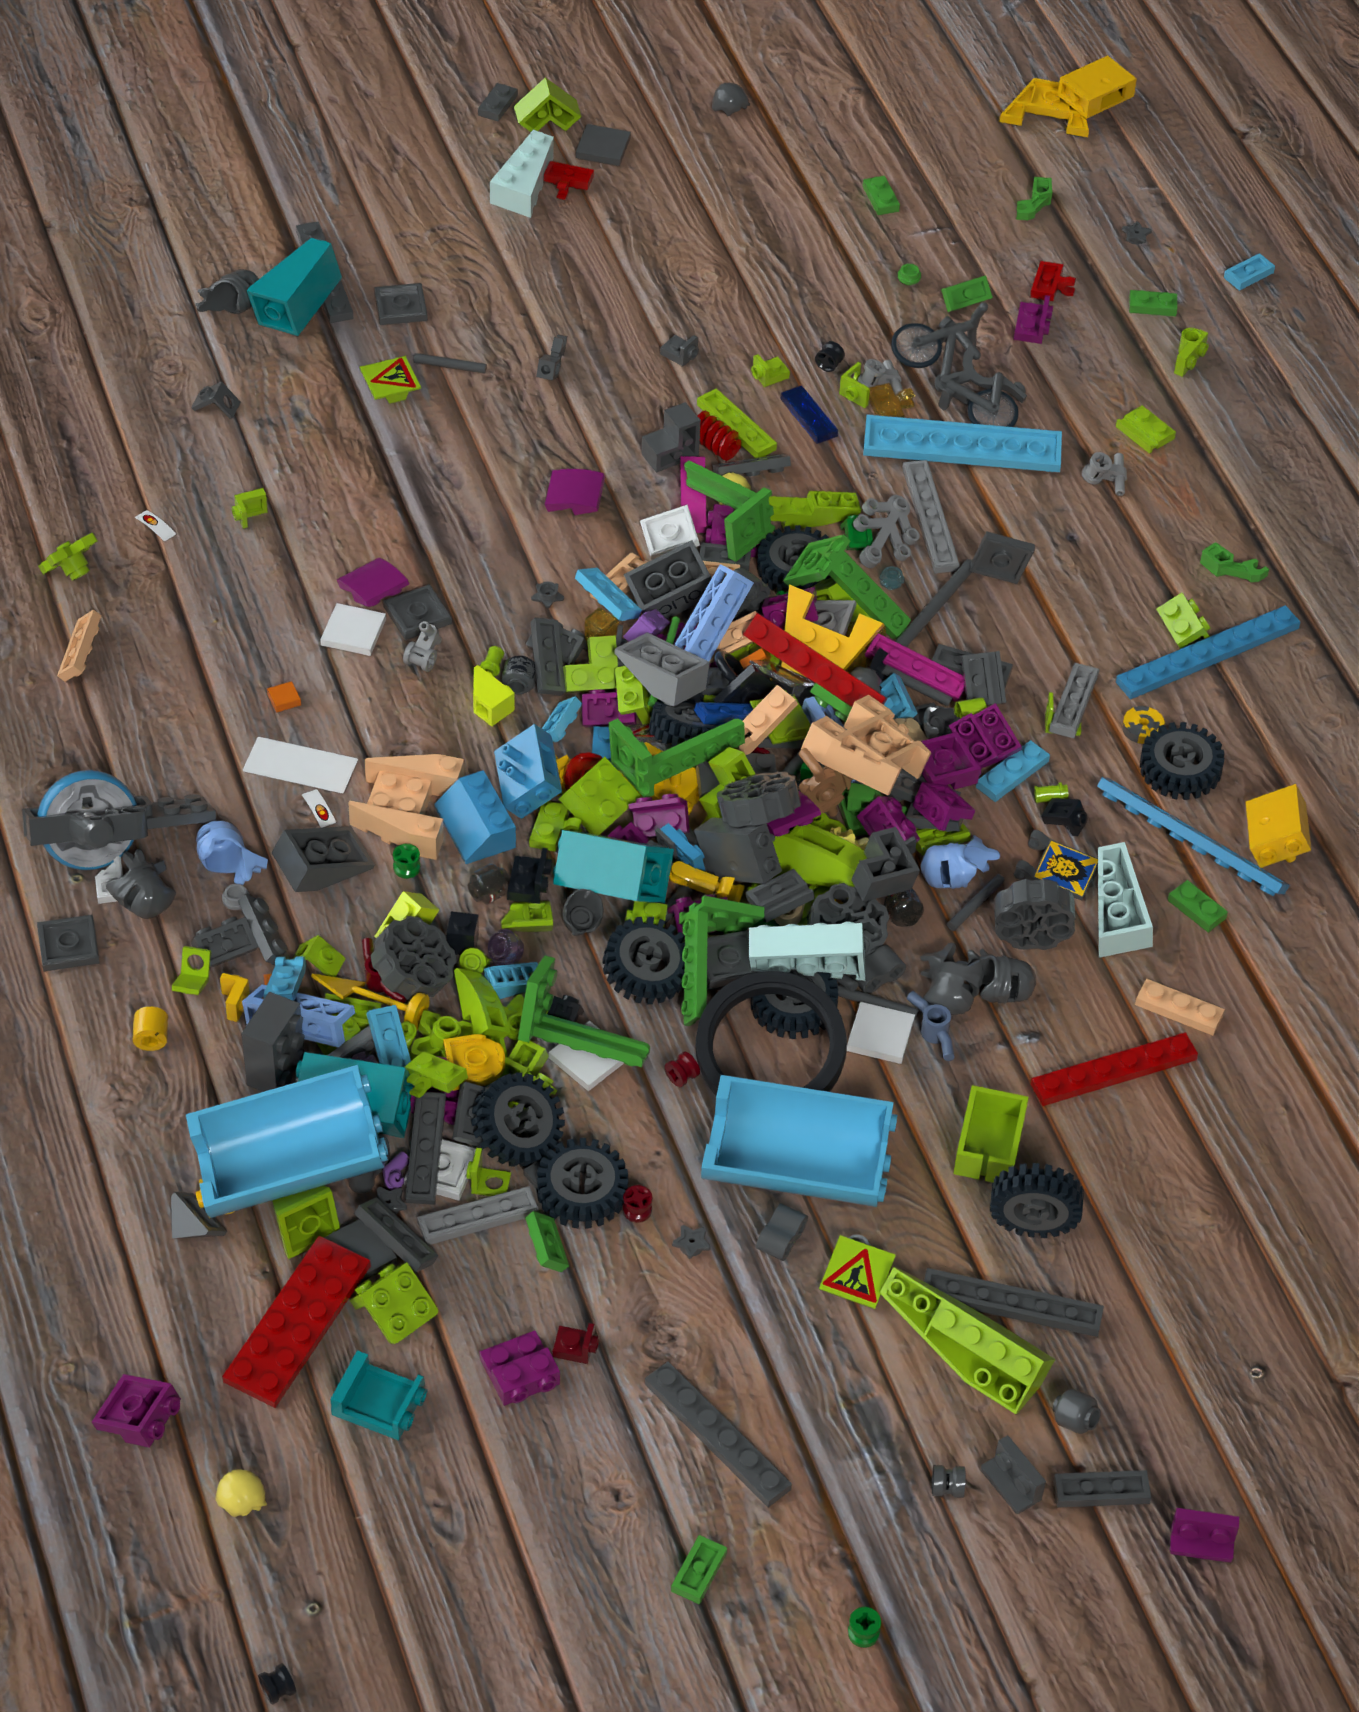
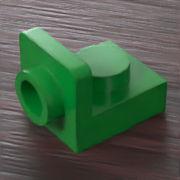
(858, 539)

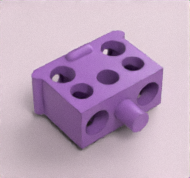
(650, 622)

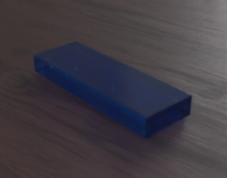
(809, 414)

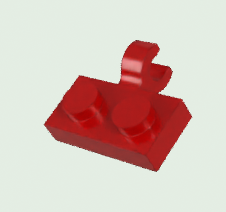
(568, 176)
(1050, 279)

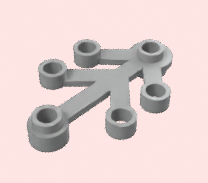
(897, 509)

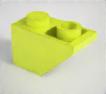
(490, 697)
(410, 905)

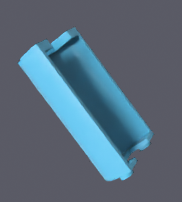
(286, 1141)
(799, 1141)

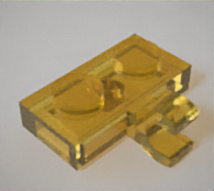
(887, 404)

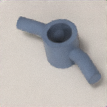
(934, 1024)

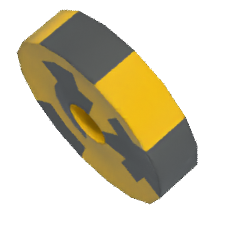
(1139, 723)

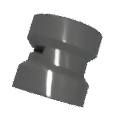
(948, 1481)

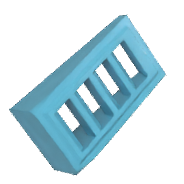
(504, 973)

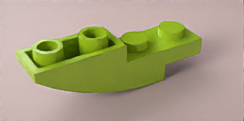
(816, 510)
(481, 1006)

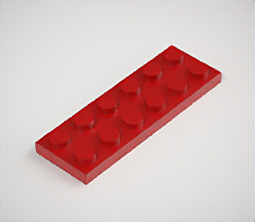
(296, 1321)

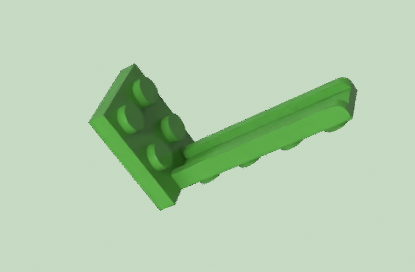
(752, 511)
(829, 558)
(647, 770)
(708, 916)
(565, 1032)

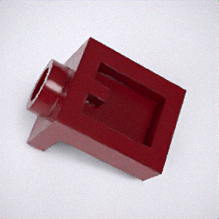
(575, 1344)

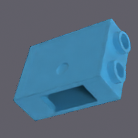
(527, 771)

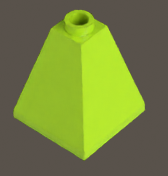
(304, 1218)

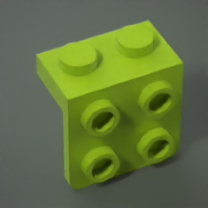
(396, 1302)

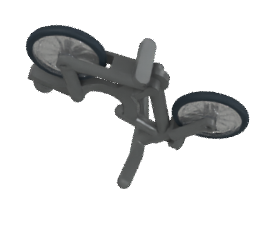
(922, 346)

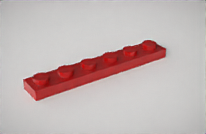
(809, 661)
(1114, 1069)

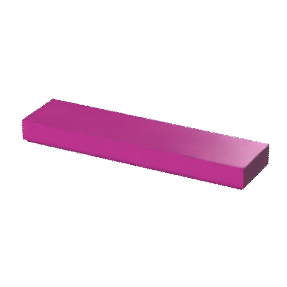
(695, 500)
(918, 666)

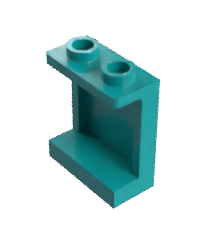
(377, 1398)

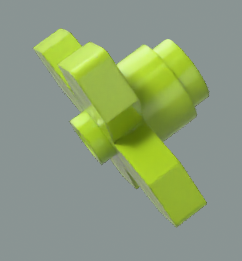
(70, 557)
(435, 1030)

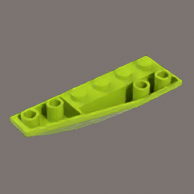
(818, 855)
(970, 1342)

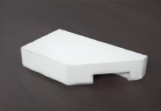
(112, 873)

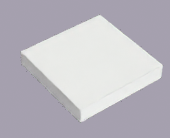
(669, 531)
(353, 629)
(880, 1032)
(582, 1065)
(452, 1169)

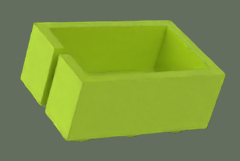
(990, 1133)

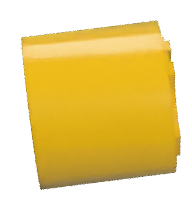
(150, 1028)

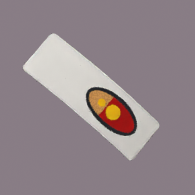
(156, 525)
(319, 808)

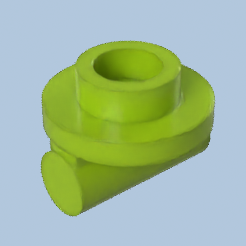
(474, 960)

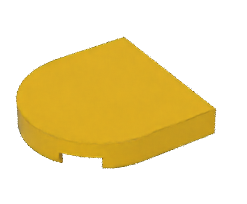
(479, 1055)

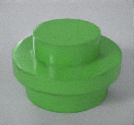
(909, 274)

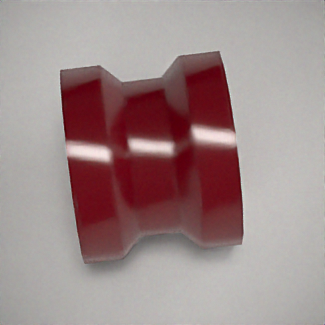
(682, 1069)
(643, 1198)

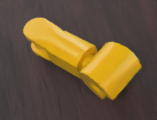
(705, 882)

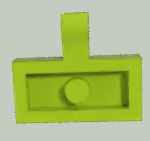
(549, 826)
(434, 1072)

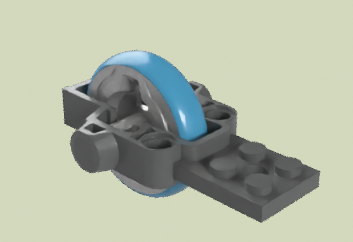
(95, 818)

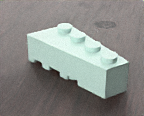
(522, 176)
(1121, 907)
(809, 949)

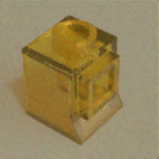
(600, 624)

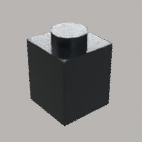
(462, 931)

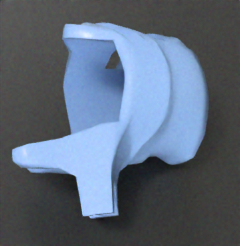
(223, 851)
(956, 863)

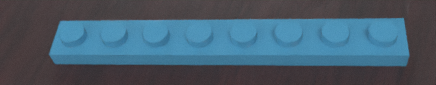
(1207, 652)
(1201, 842)

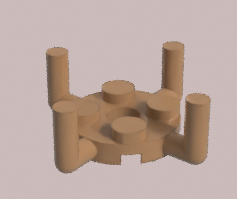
(825, 786)

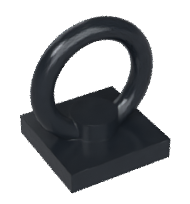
(748, 686)

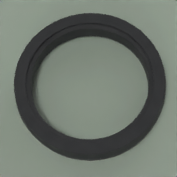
(772, 983)

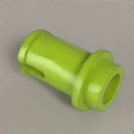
(493, 660)
(1046, 793)

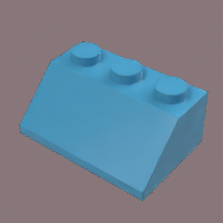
(476, 818)

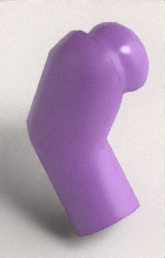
(392, 1171)

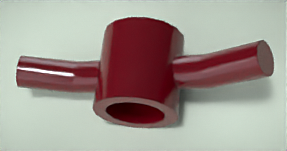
(372, 977)

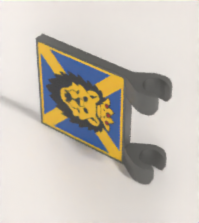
(1060, 864)

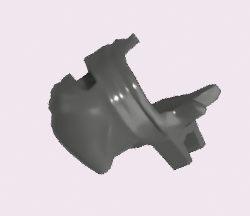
(228, 293)
(151, 893)
(1004, 977)
(948, 980)

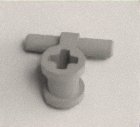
(881, 374)
(1106, 470)
(422, 651)

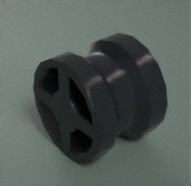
(829, 356)
(277, 1683)

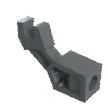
(550, 364)

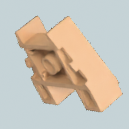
(870, 748)
(402, 797)

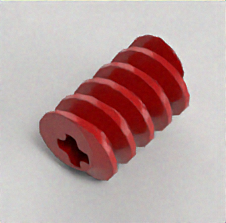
(717, 437)

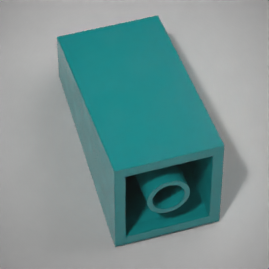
(295, 287)
(613, 866)
(388, 1086)

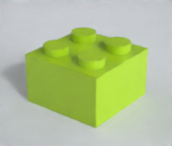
(599, 797)

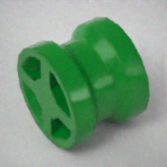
(409, 854)
(861, 1634)

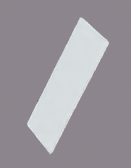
(300, 765)

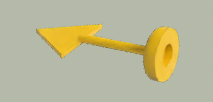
(346, 987)

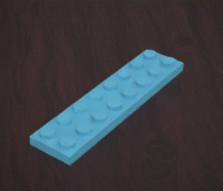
(963, 443)

